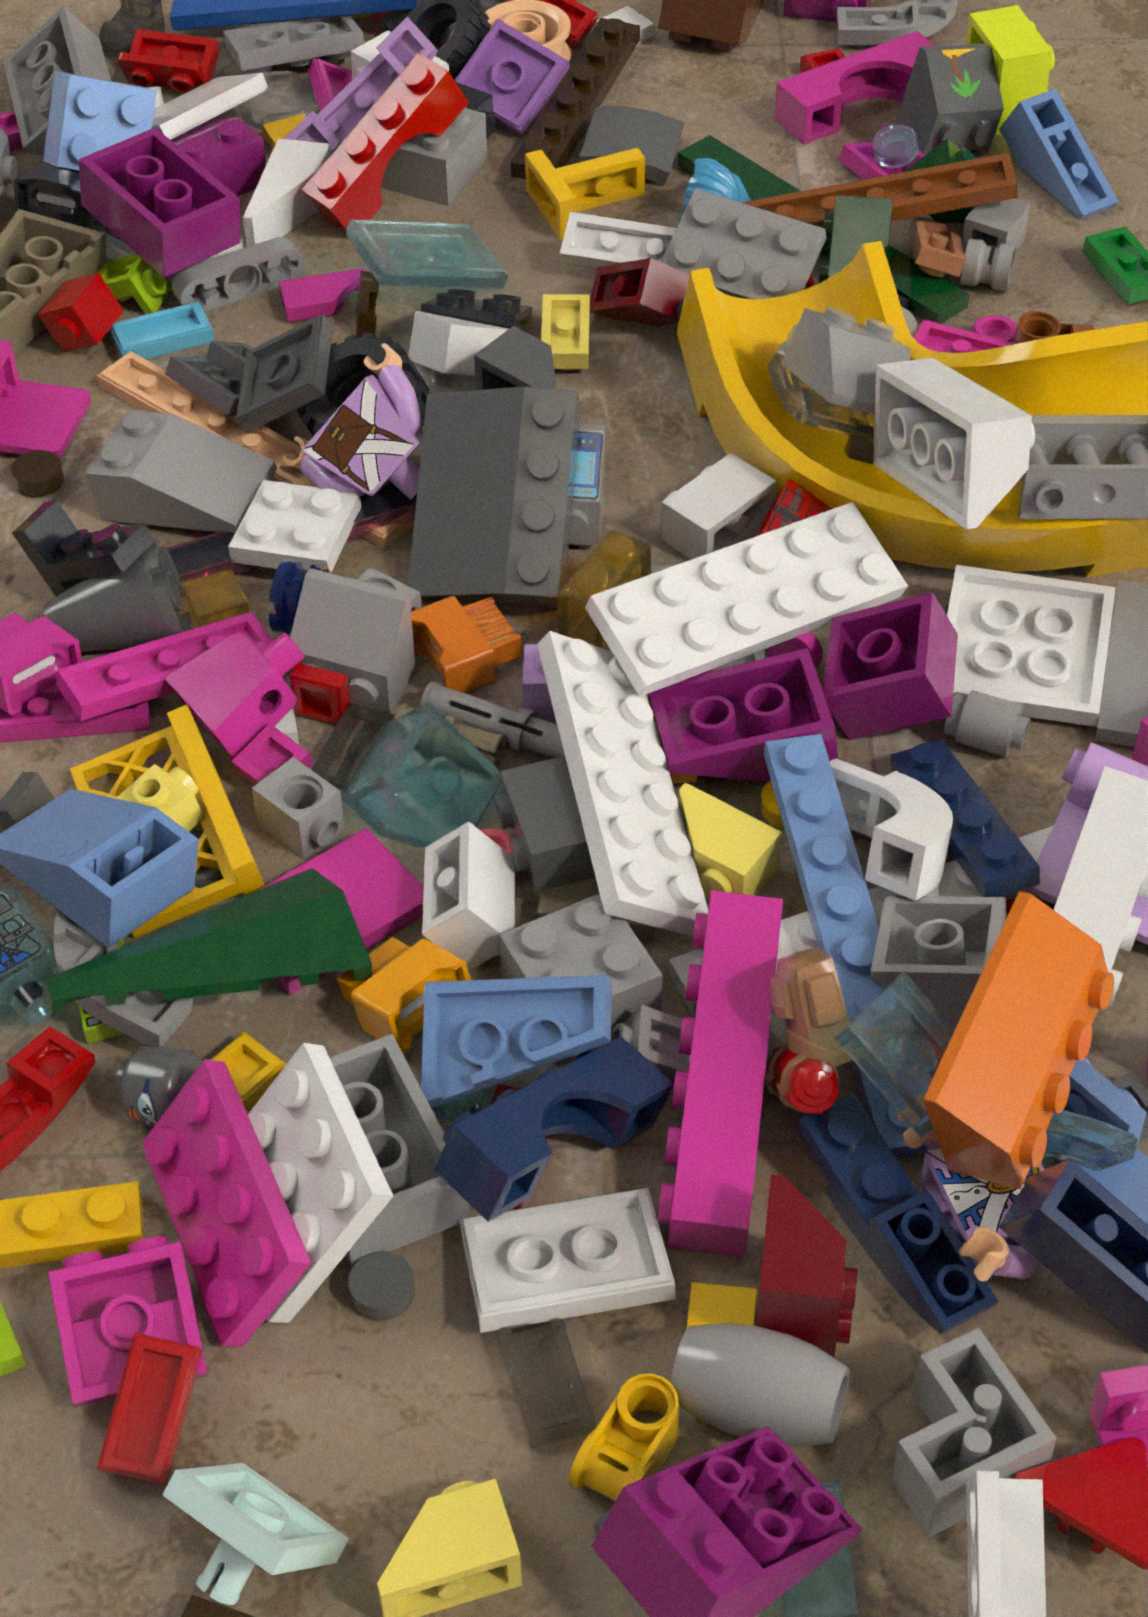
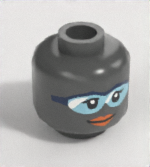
(152, 1081)

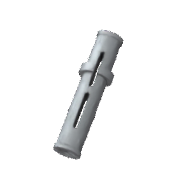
(501, 719)

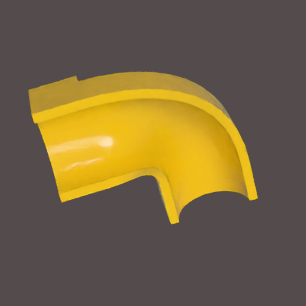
(1080, 373)

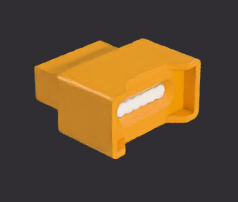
(396, 991)

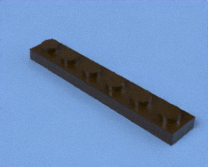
(579, 93)

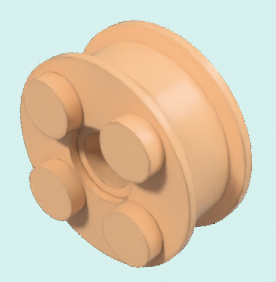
(538, 21)

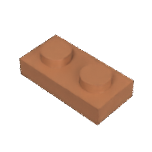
(936, 247)

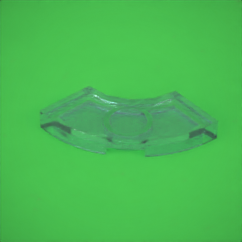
(1088, 1141)

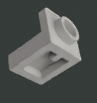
(656, 1038)

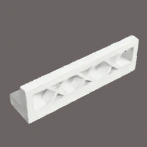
(609, 241)
(1005, 1546)

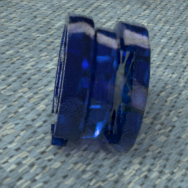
(286, 594)

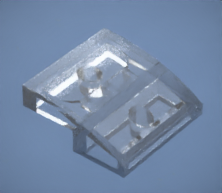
(812, 408)

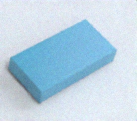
(162, 331)

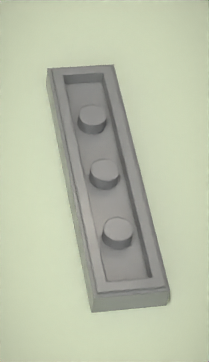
(1126, 669)

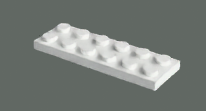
(744, 598)
(622, 788)

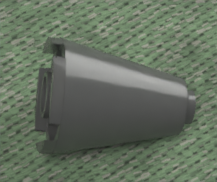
(124, 606)

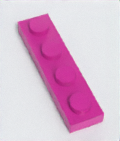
(140, 671)

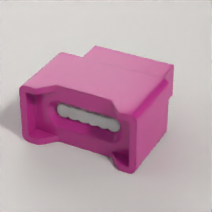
(31, 658)

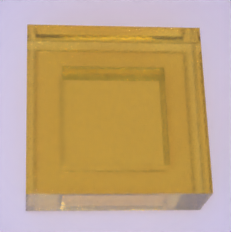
(215, 597)

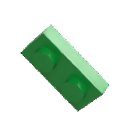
(1120, 261)

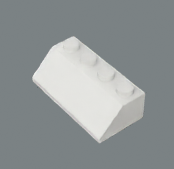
(948, 438)

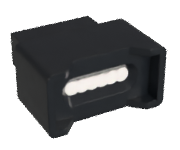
(52, 194)

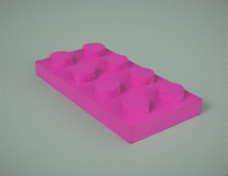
(225, 1204)

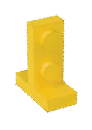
(582, 184)

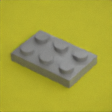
(292, 42)
(745, 247)

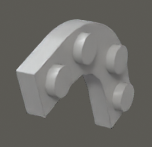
(882, 24)
(143, 1015)

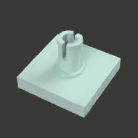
(254, 1525)

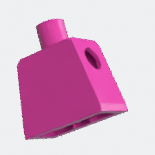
(238, 688)

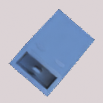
(102, 861)

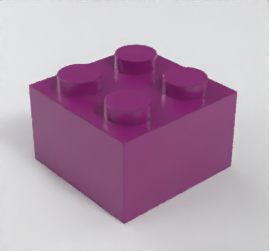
(891, 666)

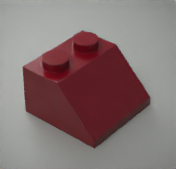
(804, 1272)

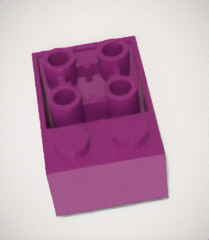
(723, 1530)

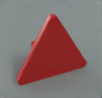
(1101, 1496)

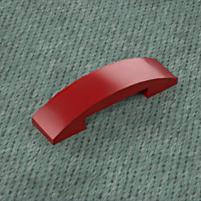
(38, 1088)

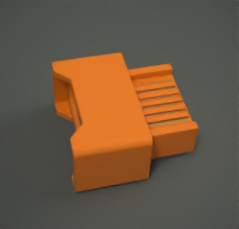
(464, 641)

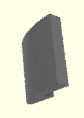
(626, 128)
(213, 378)

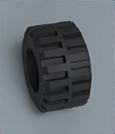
(348, 370)

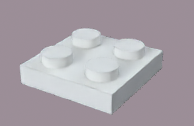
(295, 526)

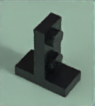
(70, 555)

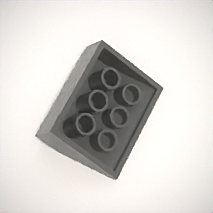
(496, 496)

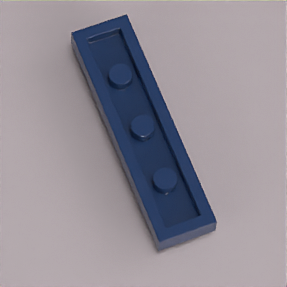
(979, 835)

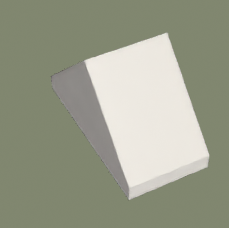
(449, 342)

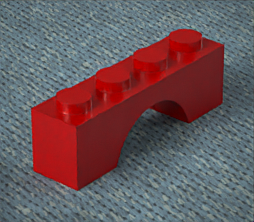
(416, 103)

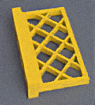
(220, 823)

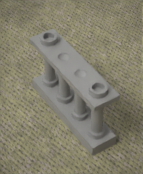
(1087, 468)

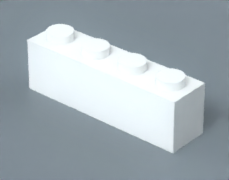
(1109, 866)

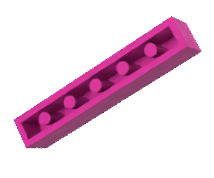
(725, 1076)

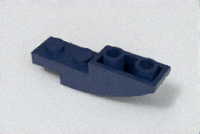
(892, 1221)

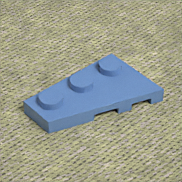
(507, 1027)

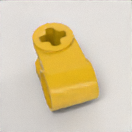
(626, 1449)

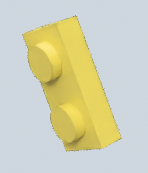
(567, 329)

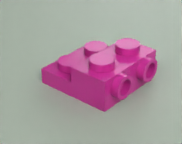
(109, 1300)

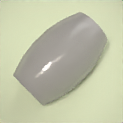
(758, 1379)

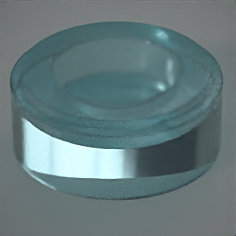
(895, 146)

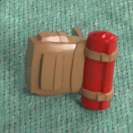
(814, 1011)

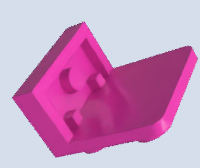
(36, 413)

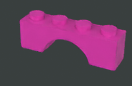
(813, 100)

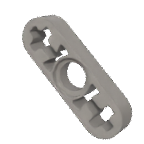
(223, 266)

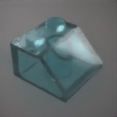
(422, 780)

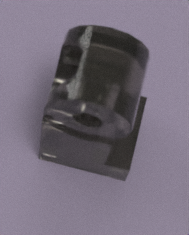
(119, 33)

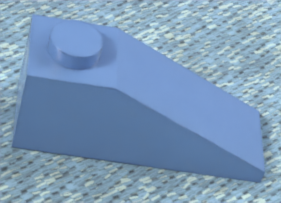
(1056, 154)

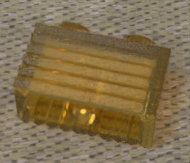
(610, 564)

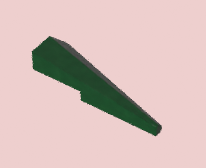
(270, 934)

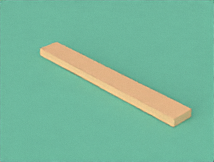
(151, 390)

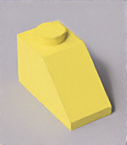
(728, 845)
(452, 1553)

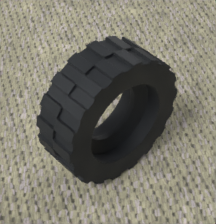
(471, 27)

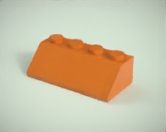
(1018, 1045)

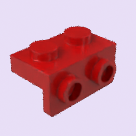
(169, 60)

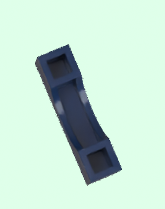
(503, 1149)

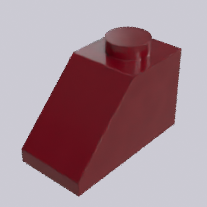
(639, 292)

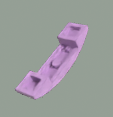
(358, 97)

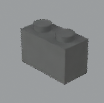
(544, 824)

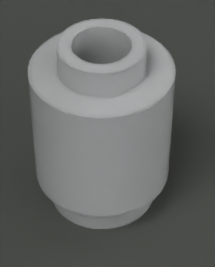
(987, 723)

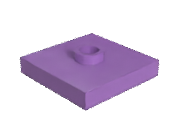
(516, 73)

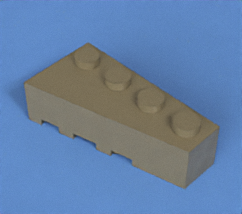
(34, 263)

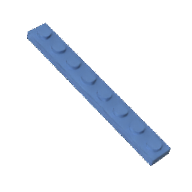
(833, 893)

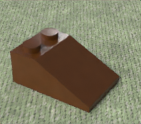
(717, 20)

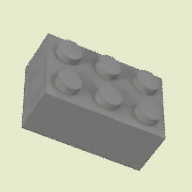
(406, 1146)

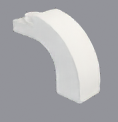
(906, 826)

